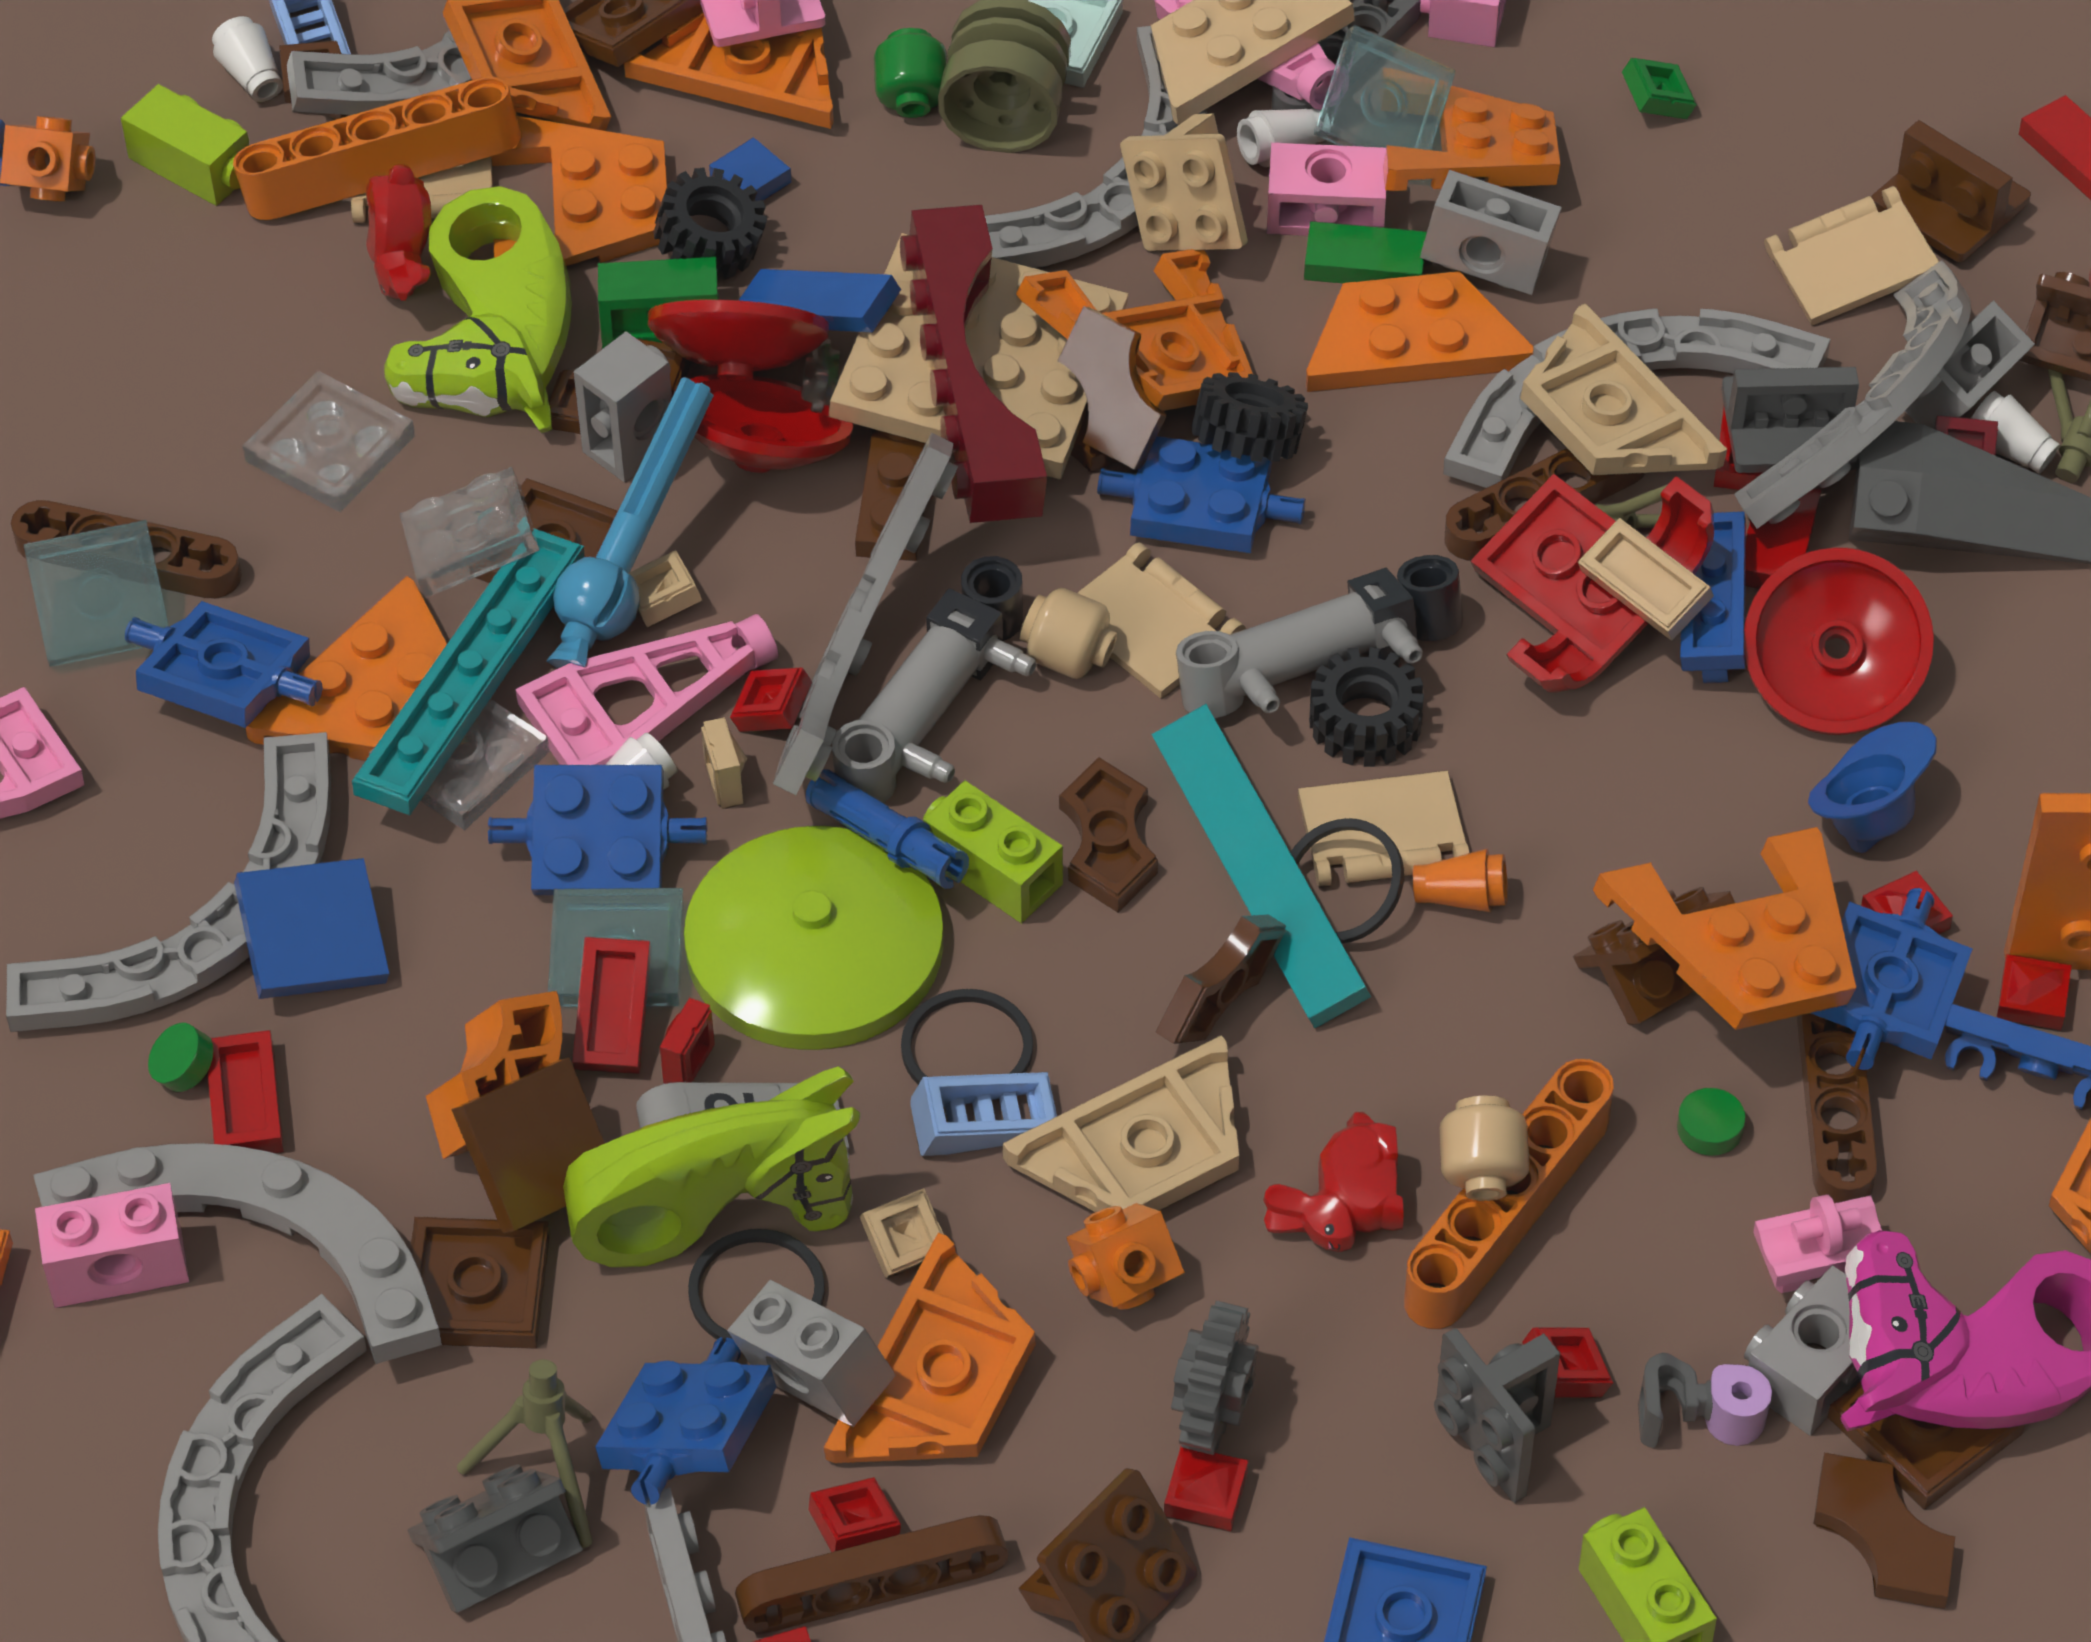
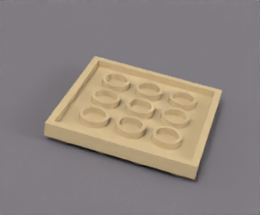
(1010, 346)

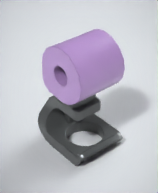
(1732, 1401)

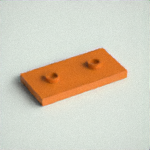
(2055, 885)

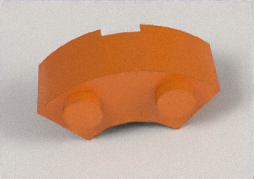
(501, 1047)

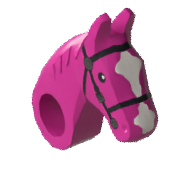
(1959, 1369)

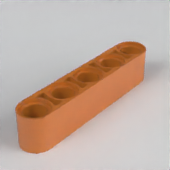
(343, 154)
(1468, 1265)

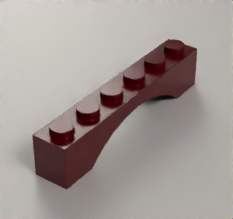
(995, 451)

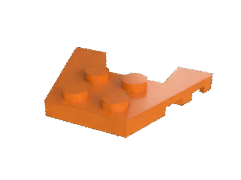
(1485, 139)
(602, 187)
(1179, 338)
(1756, 955)

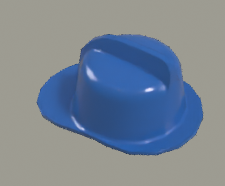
(1874, 783)

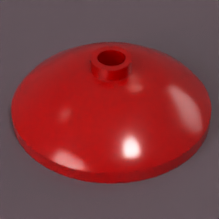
(737, 334)
(767, 425)
(1845, 598)

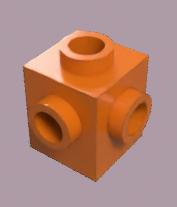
(47, 158)
(1123, 1255)

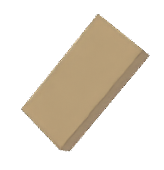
(1645, 579)

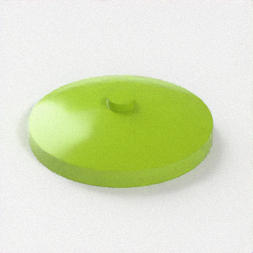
(812, 938)

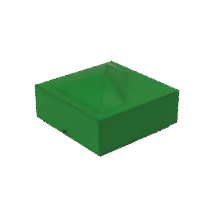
(1659, 88)

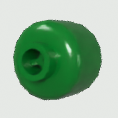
(909, 71)

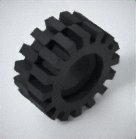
(716, 199)
(1249, 417)
(1366, 679)

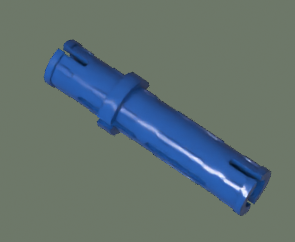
(904, 838)

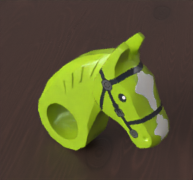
(513, 306)
(667, 1181)

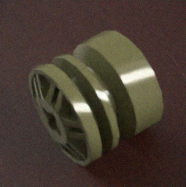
(1005, 75)

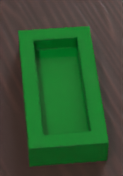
(1361, 253)

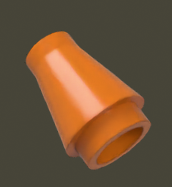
(1463, 881)

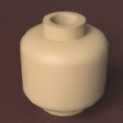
(1068, 633)
(1484, 1147)

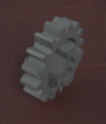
(1214, 1377)

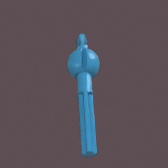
(597, 593)

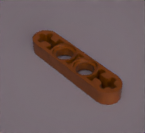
(1476, 509)
(174, 572)
(1831, 1091)
(871, 1573)

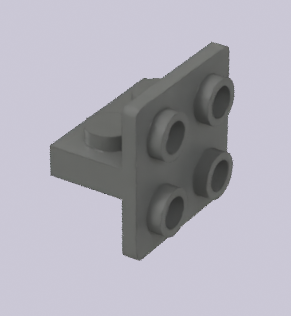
(1782, 409)
(1498, 1404)
(496, 1535)

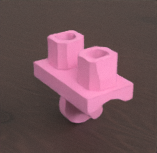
(1812, 1240)

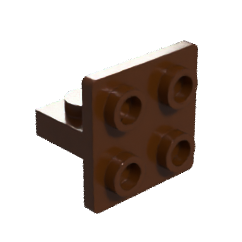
(1952, 192)
(2061, 325)
(1639, 974)
(1112, 1565)

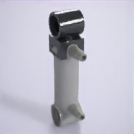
(1375, 614)
(960, 643)

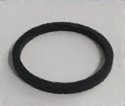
(1397, 870)
(959, 996)
(739, 1238)

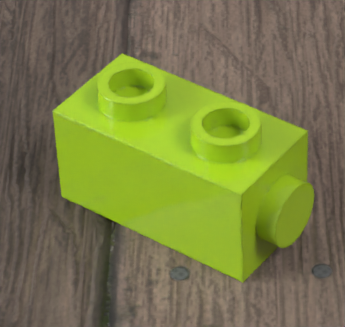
(184, 143)
(1007, 856)
(1643, 1582)

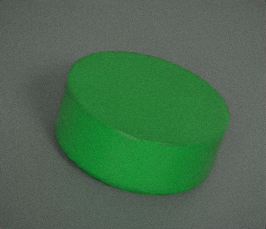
(180, 1057)
(1711, 1121)

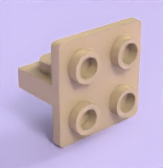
(1184, 188)

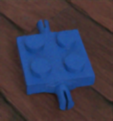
(1200, 496)
(222, 663)
(597, 827)
(1901, 977)
(685, 1418)

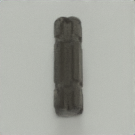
(820, 376)

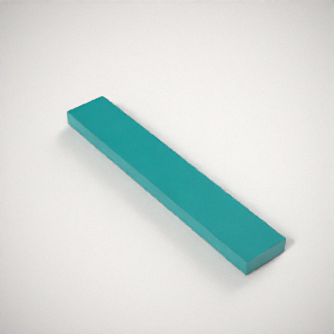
(464, 677)
(1261, 864)

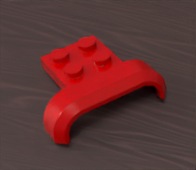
(1539, 570)

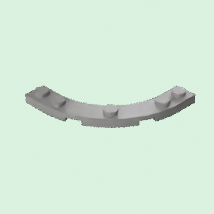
(365, 82)
(1089, 221)
(1936, 321)
(1713, 341)
(847, 650)
(215, 943)
(291, 1199)
(215, 1456)

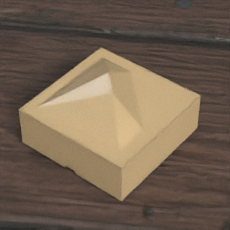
(664, 588)
(723, 762)
(901, 1231)

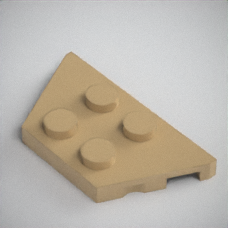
(1226, 44)
(1614, 406)
(1142, 1139)

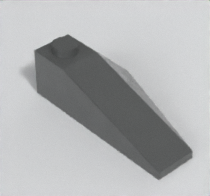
(1952, 496)

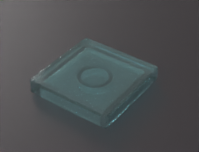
(1383, 95)
(92, 588)
(617, 914)

